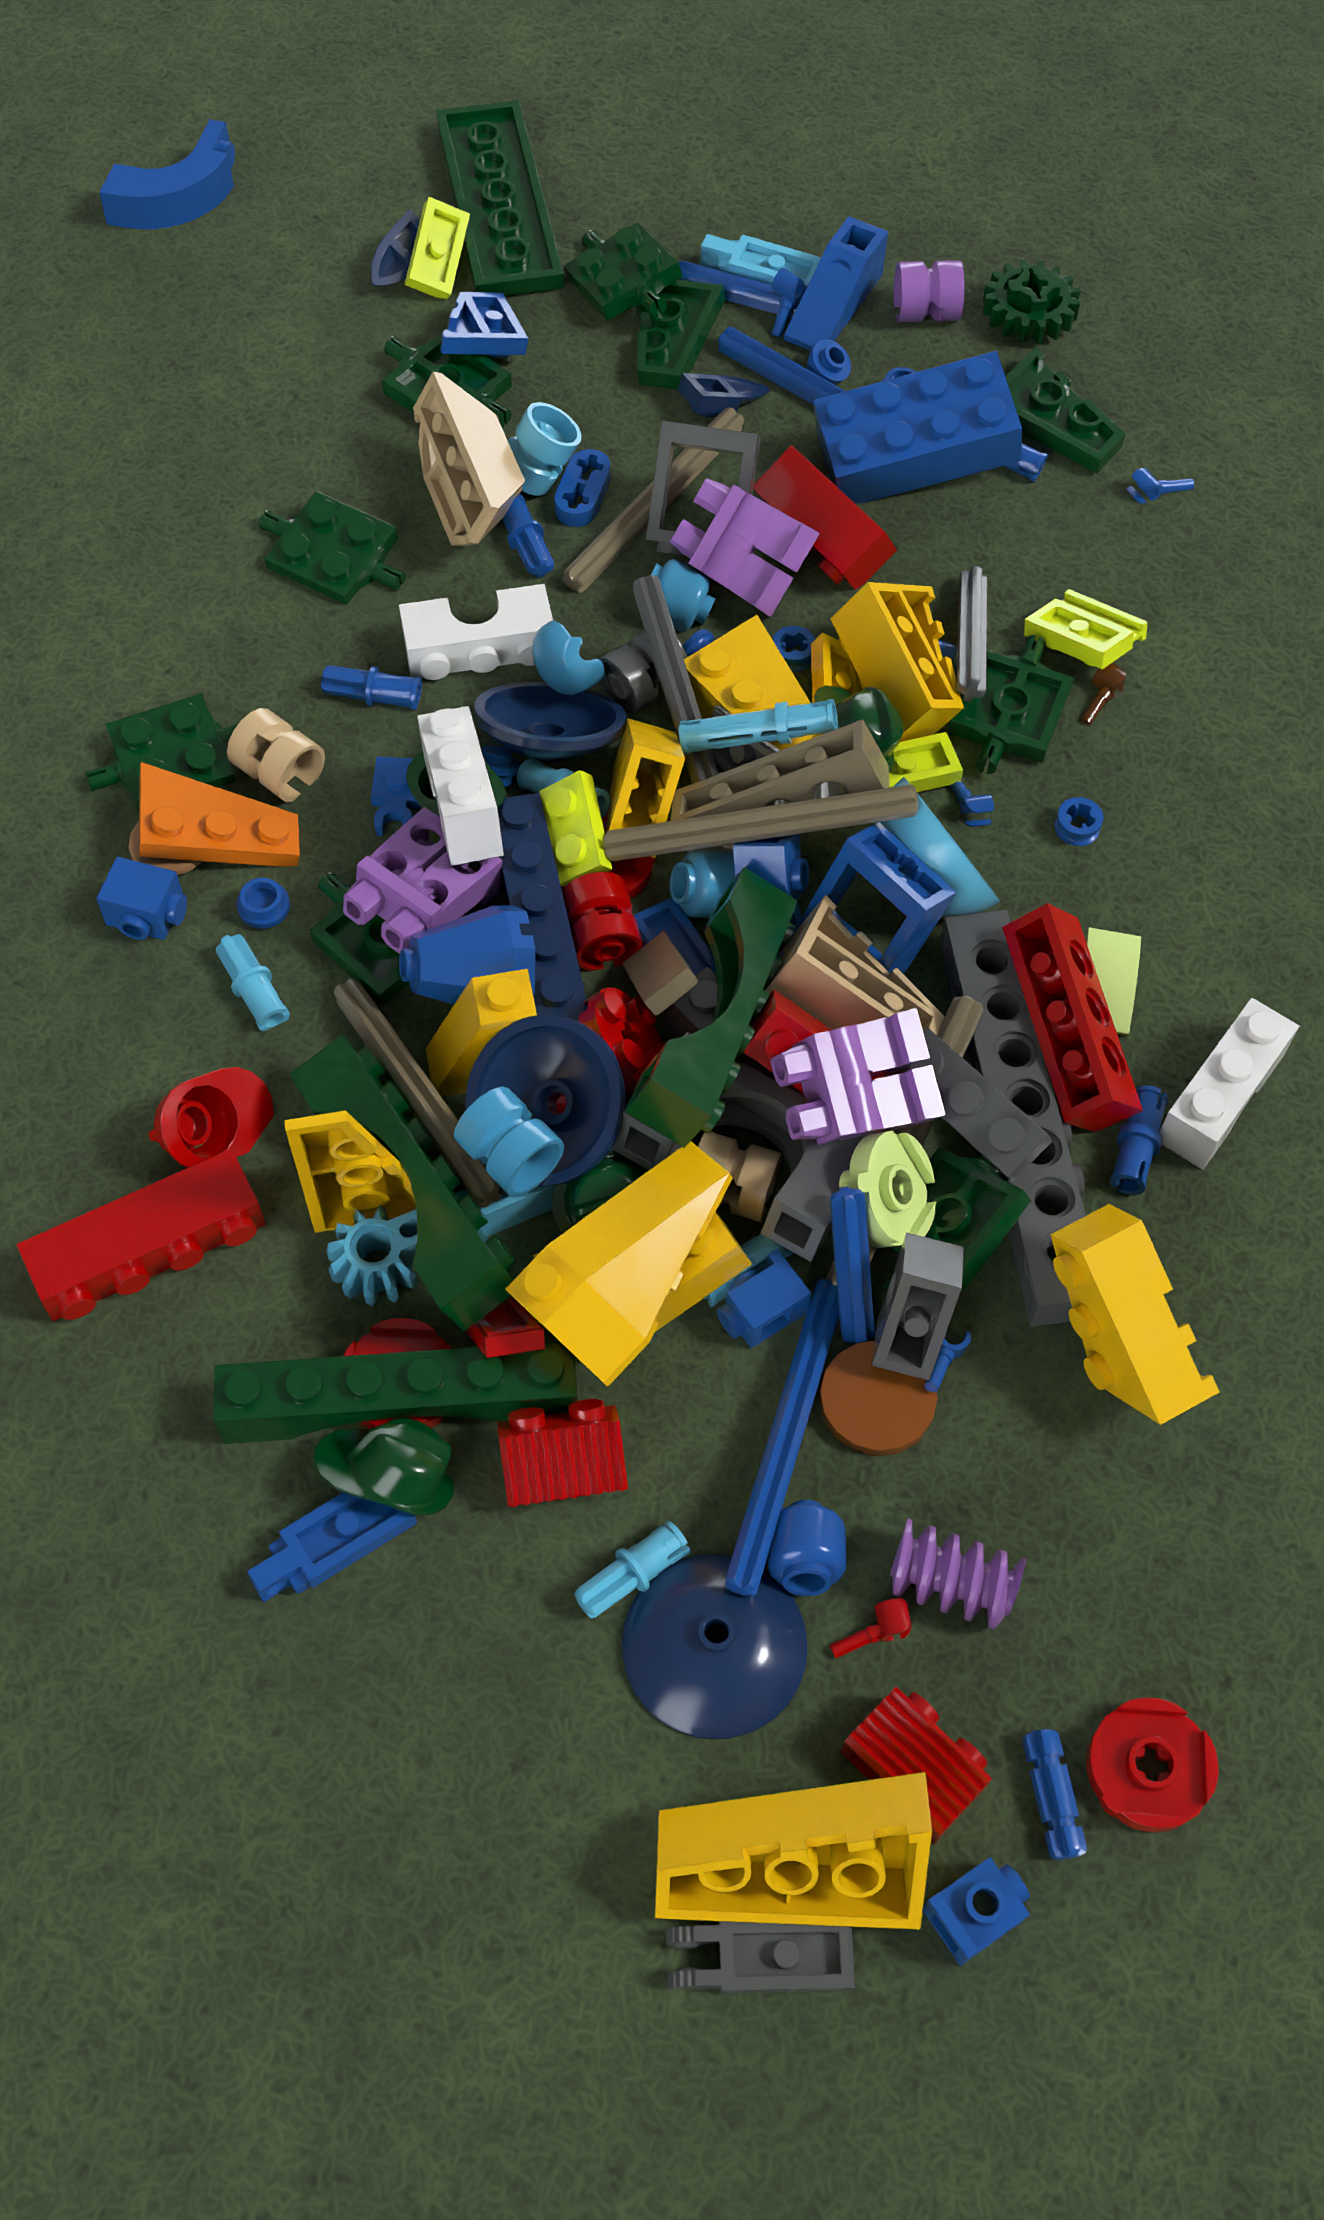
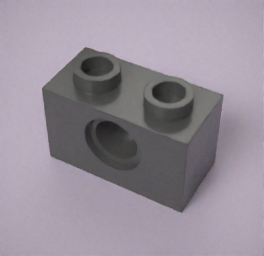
(918, 1306)

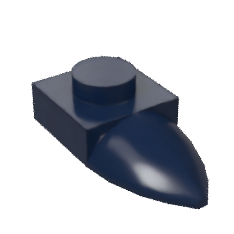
(395, 251)
(714, 393)

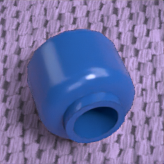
(807, 1548)

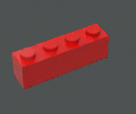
(142, 1236)

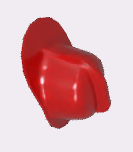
(221, 1106)

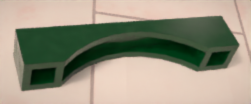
(687, 1076)
(452, 1252)
(318, 1393)

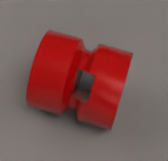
(601, 920)

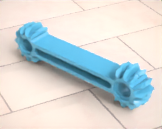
(400, 1241)

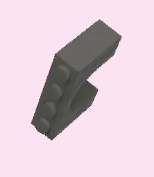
(756, 1102)

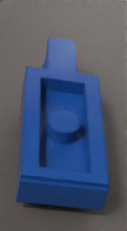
(327, 1543)

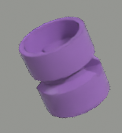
(929, 291)

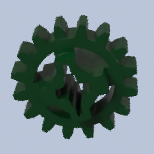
(1031, 301)

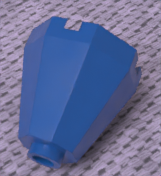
(475, 945)

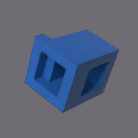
(764, 1301)
(960, 1925)

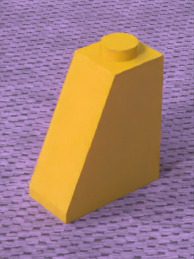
(644, 776)
(476, 1017)

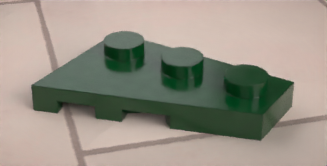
(1059, 417)

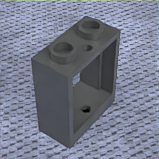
(699, 438)

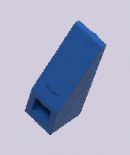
(839, 284)

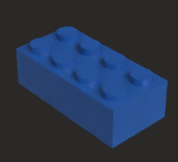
(919, 429)

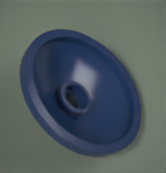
(549, 724)
(554, 1058)
(707, 1685)

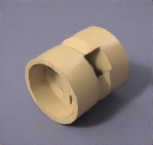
(274, 753)
(752, 1172)

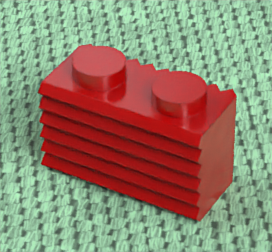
(562, 1453)
(904, 1740)

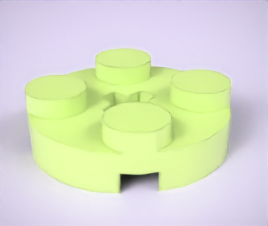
(894, 1178)

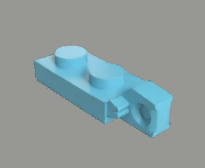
(756, 258)

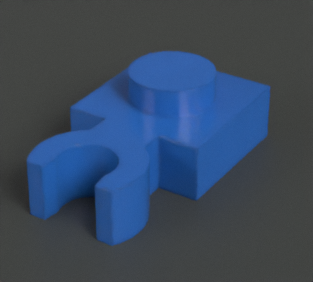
(391, 792)

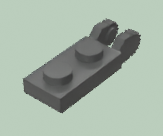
(767, 1958)

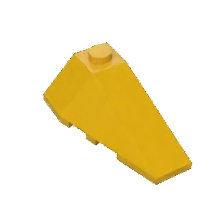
(615, 1267)

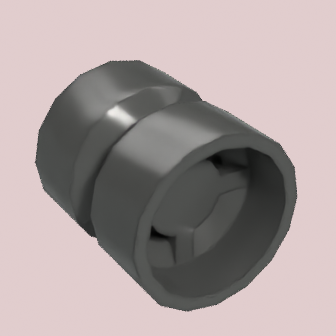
(632, 673)

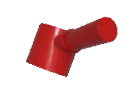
(891, 1620)

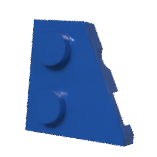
(483, 326)

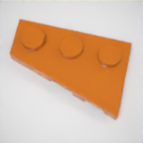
(211, 824)

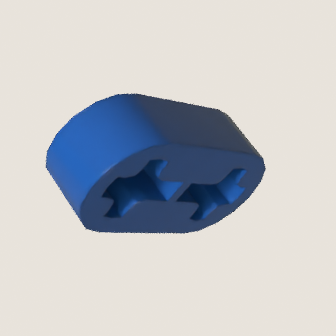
(574, 485)

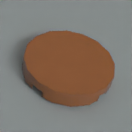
(872, 1405)

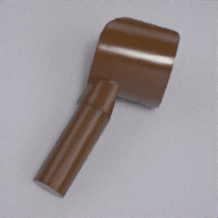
(1107, 681)

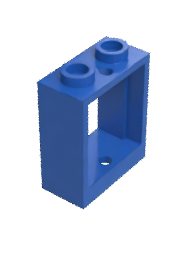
(916, 893)

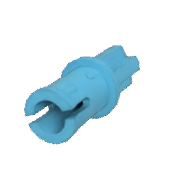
(251, 982)
(632, 1569)

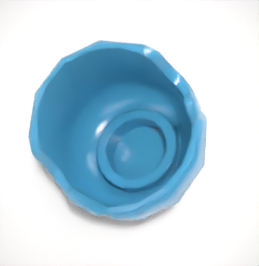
(559, 661)

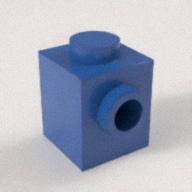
(776, 861)
(141, 899)

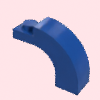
(173, 193)

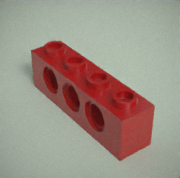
(1071, 1019)

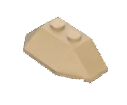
(464, 461)

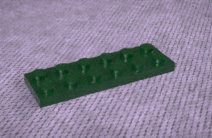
(499, 186)

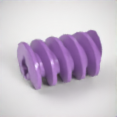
(956, 1575)

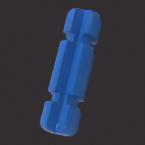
(1054, 1794)

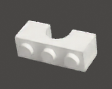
(443, 645)
(460, 785)
(1227, 1082)

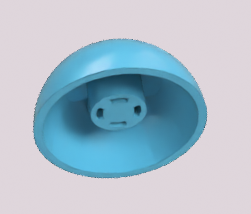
(939, 851)

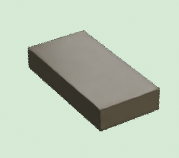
(660, 973)

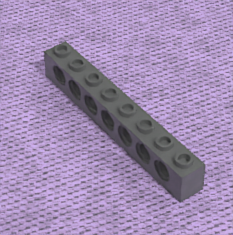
(967, 947)

